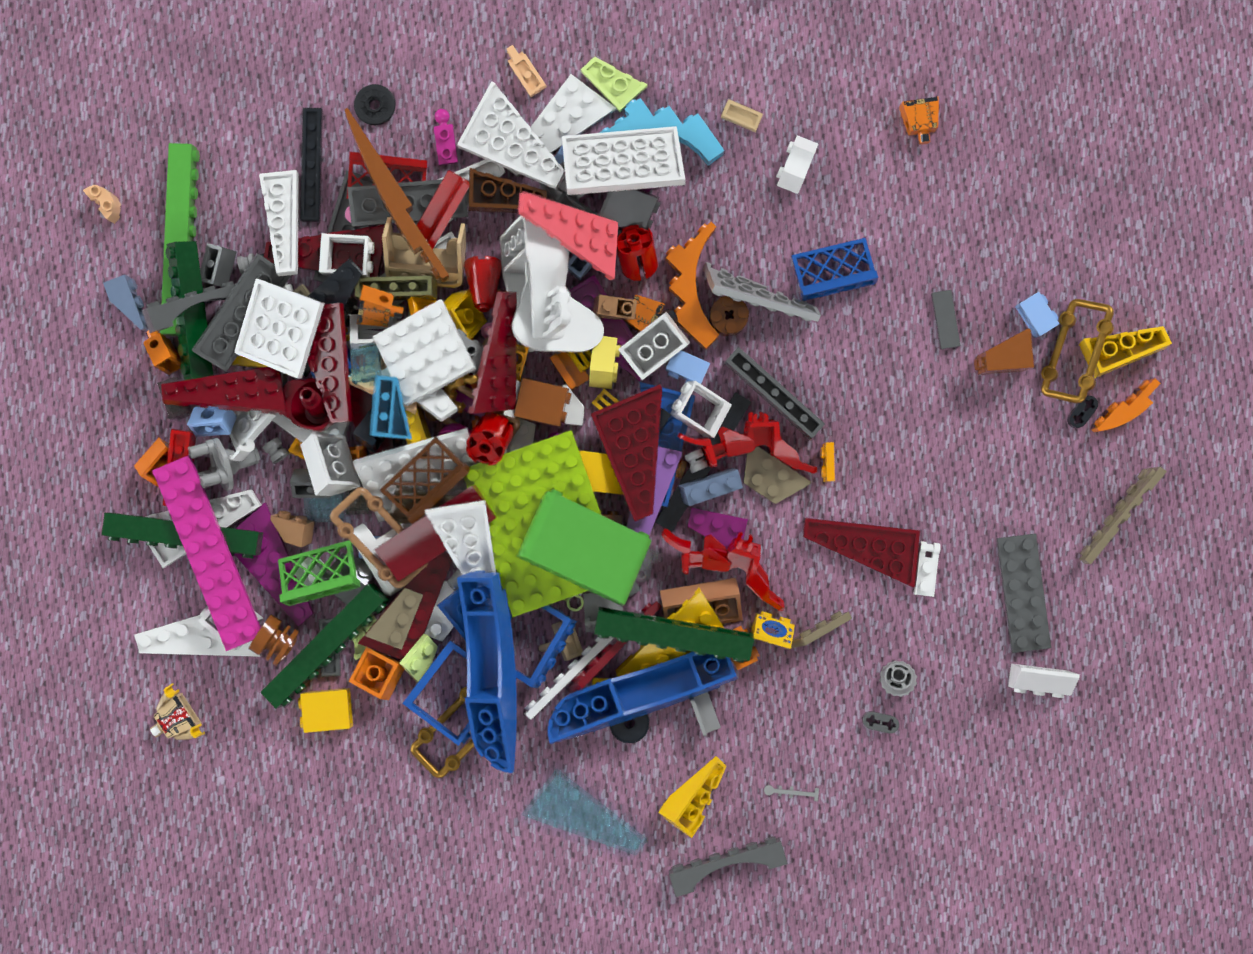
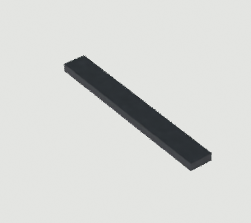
(671, 515)

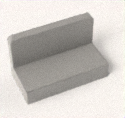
(705, 713)

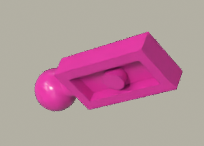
(445, 139)

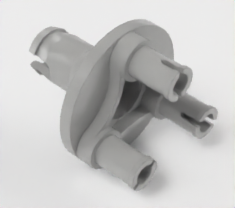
(221, 467)

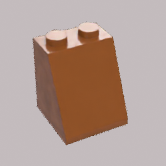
(1008, 356)
(542, 402)

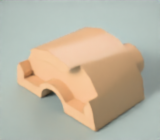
(108, 202)

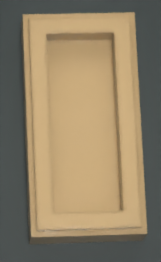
(741, 115)

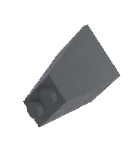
(630, 207)

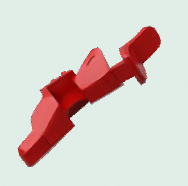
(756, 432)
(717, 557)

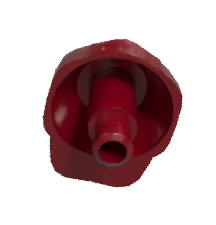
(306, 405)

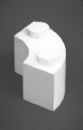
(797, 164)

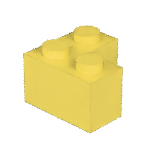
(603, 365)

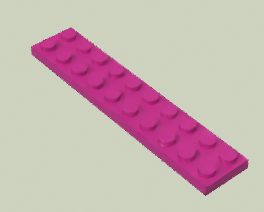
(207, 552)

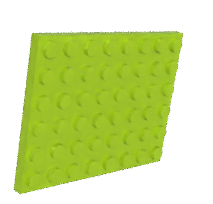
(514, 493)

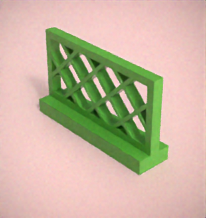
(324, 588)

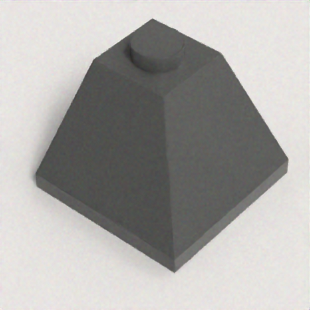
(362, 572)

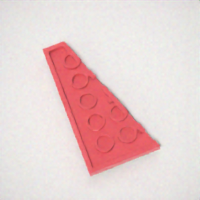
(580, 232)

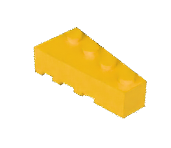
(1125, 348)

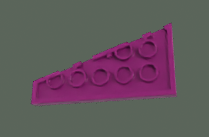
(584, 294)
(266, 565)

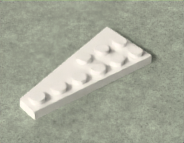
(227, 512)

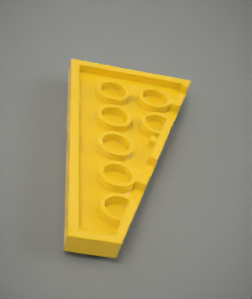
(693, 610)

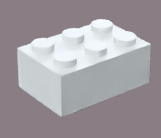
(654, 345)

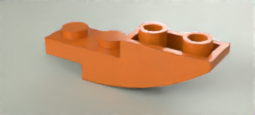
(1121, 413)

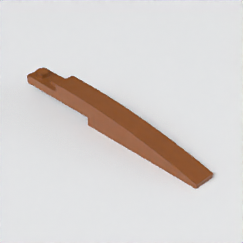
(394, 199)

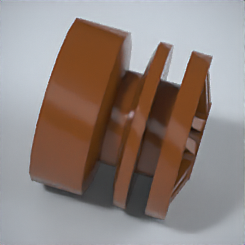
(274, 640)

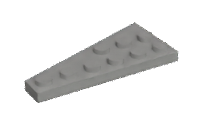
(754, 293)

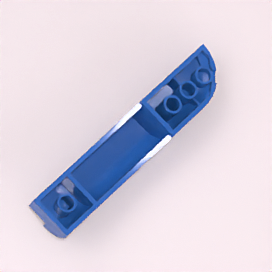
(490, 668)
(637, 694)

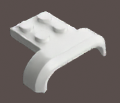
(246, 430)
(371, 543)

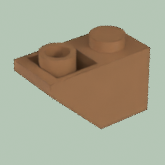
(614, 307)
(293, 529)

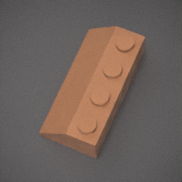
(721, 595)

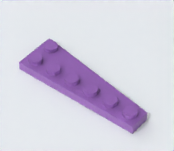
(666, 467)

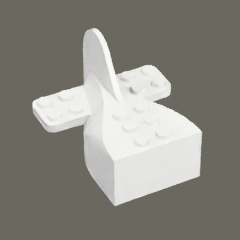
(545, 312)

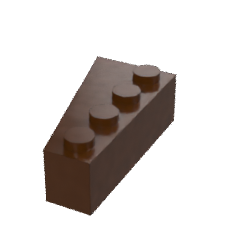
(496, 194)

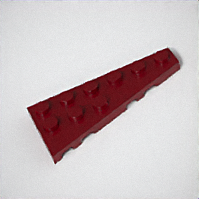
(877, 547)

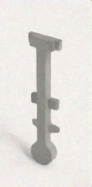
(769, 790)

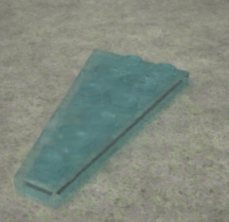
(575, 810)

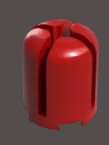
(642, 247)
(489, 439)

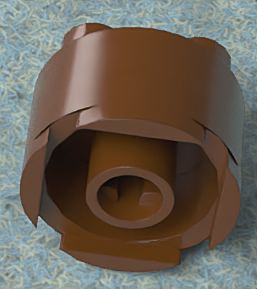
(731, 326)

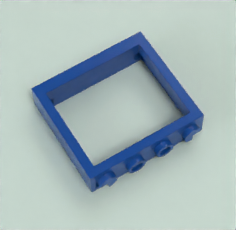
(556, 646)
(409, 701)

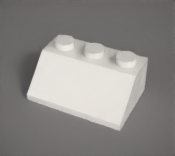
(329, 464)
(1042, 680)

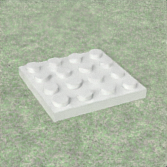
(279, 328)
(424, 352)

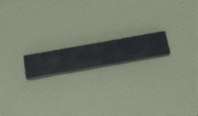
(311, 165)

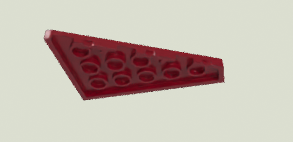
(631, 442)

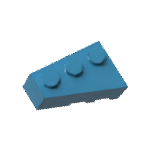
(388, 411)

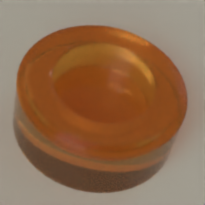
(680, 469)

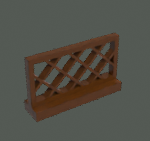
(440, 488)

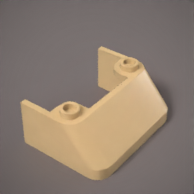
(401, 261)

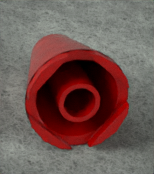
(483, 280)

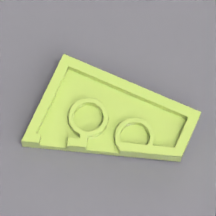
(612, 83)

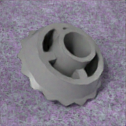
(898, 678)

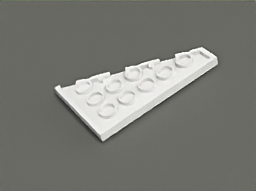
(507, 140)

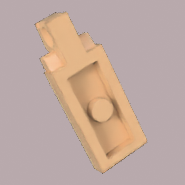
(525, 72)

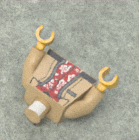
(176, 717)

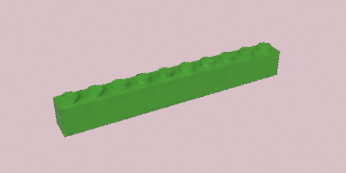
(179, 207)

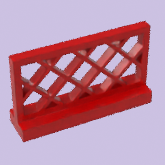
(391, 163)

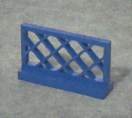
(839, 284)

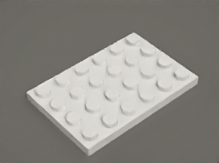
(622, 160)
(381, 467)

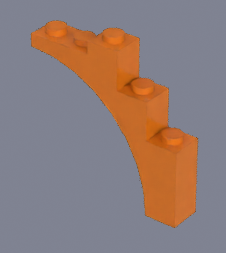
(685, 261)

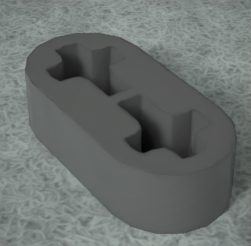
(879, 726)

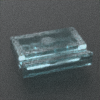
(365, 363)
(320, 508)

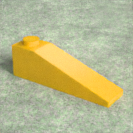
(687, 803)

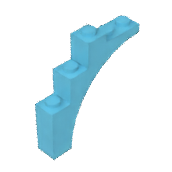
(691, 133)

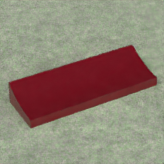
(420, 541)

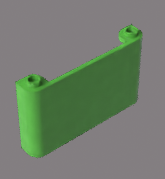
(584, 547)

